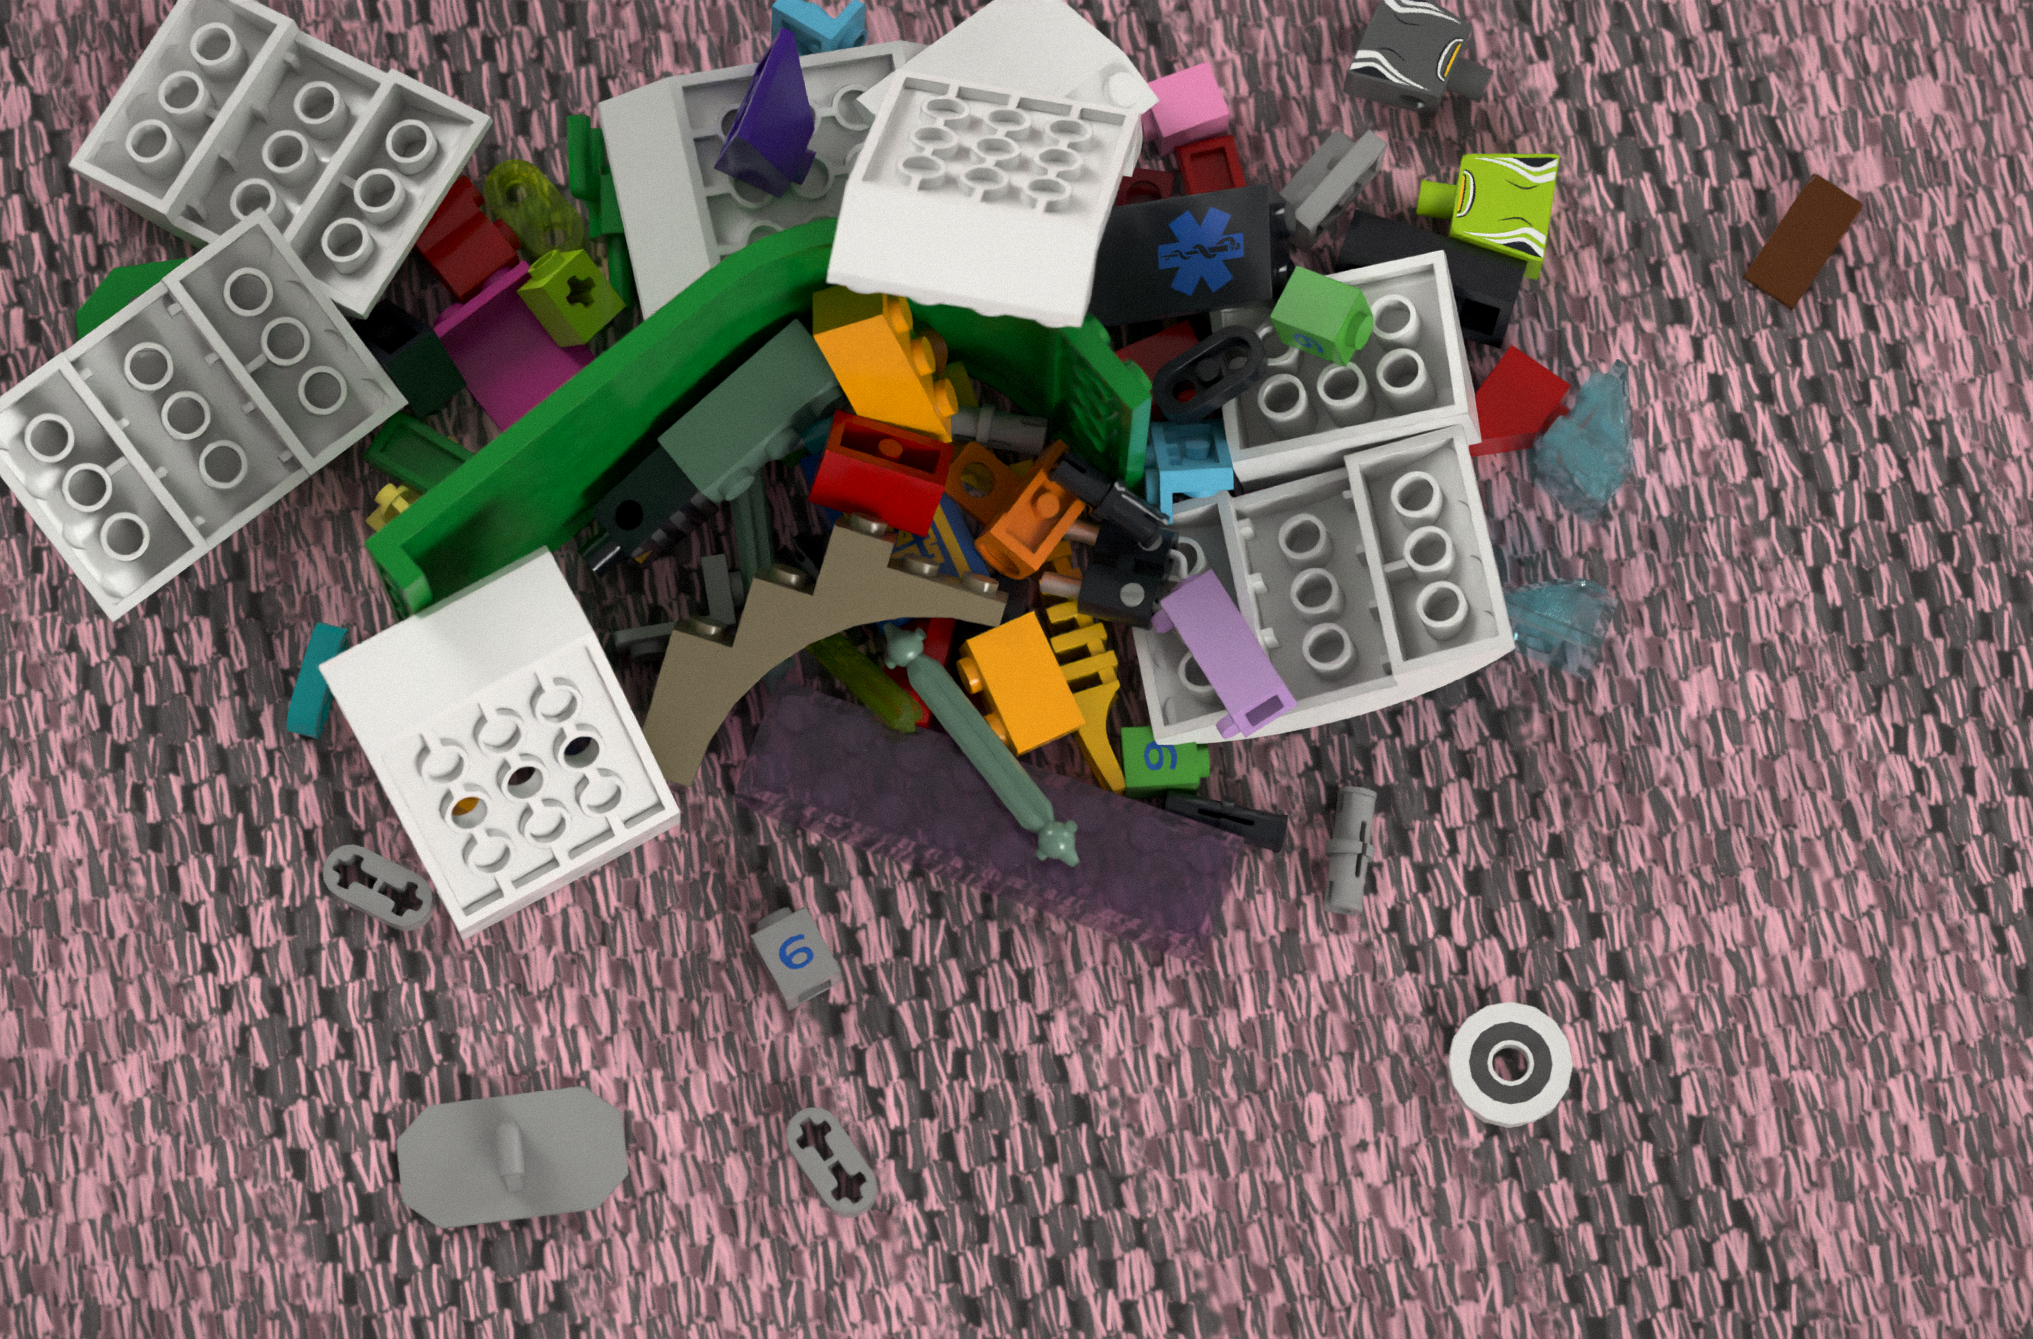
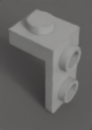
(723, 594)

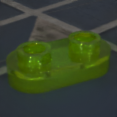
(538, 212)

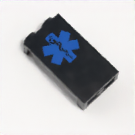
(1193, 255)

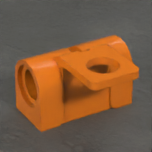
(1020, 515)

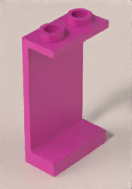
(506, 350)

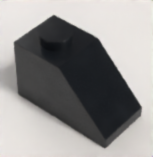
(411, 358)

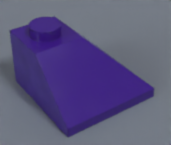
(772, 124)

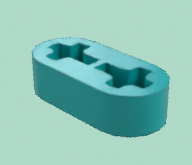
(312, 695)

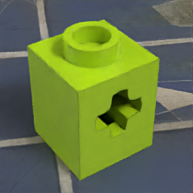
(570, 296)

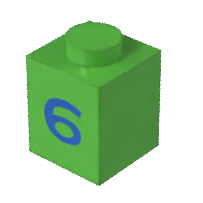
(1322, 316)
(1154, 768)

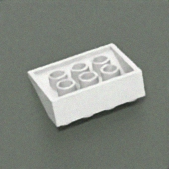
(1029, 49)
(1396, 387)

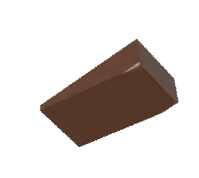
(1803, 241)

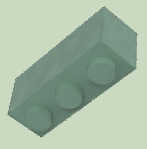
(755, 414)

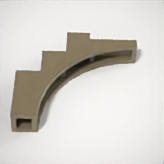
(782, 614)

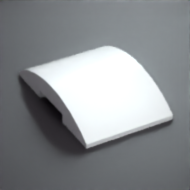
(253, 114)
(189, 414)
(1350, 582)

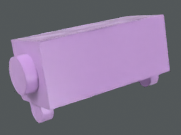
(1225, 653)

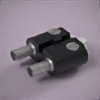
(1123, 578)

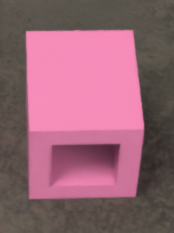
(1188, 109)

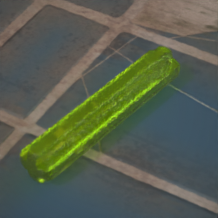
(866, 682)

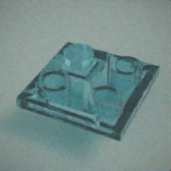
(1592, 453)

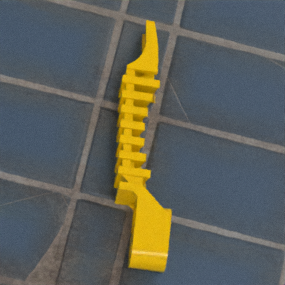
(1086, 640)

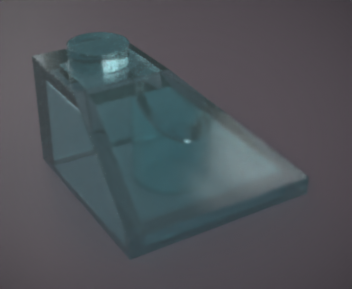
(1560, 622)

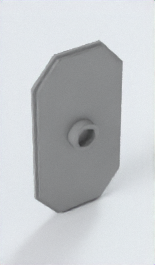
(512, 1157)

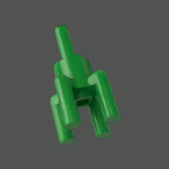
(595, 186)

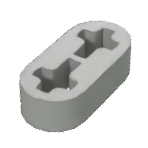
(372, 900)
(818, 1170)

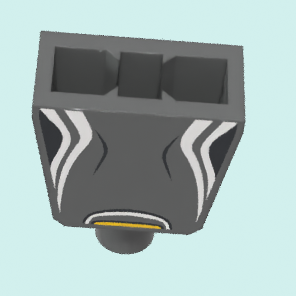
(1414, 57)

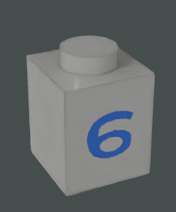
(795, 956)

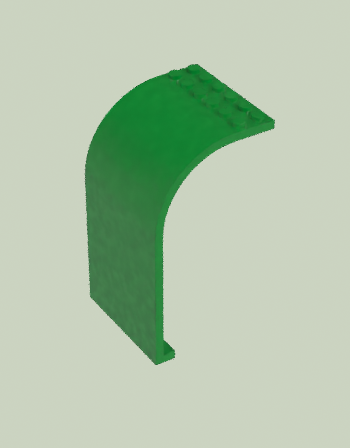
(594, 430)

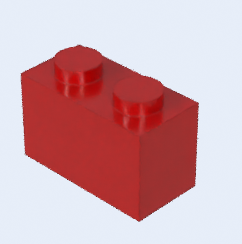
(881, 472)

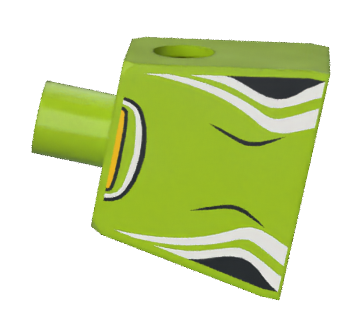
(1497, 204)

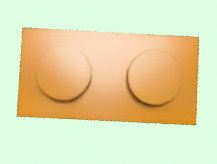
(1019, 685)

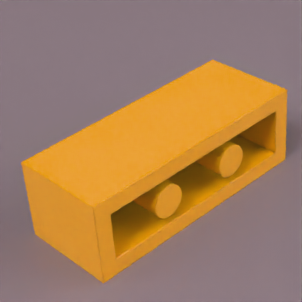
(882, 361)

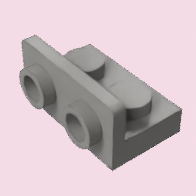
(1331, 183)

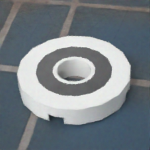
(1501, 1100)

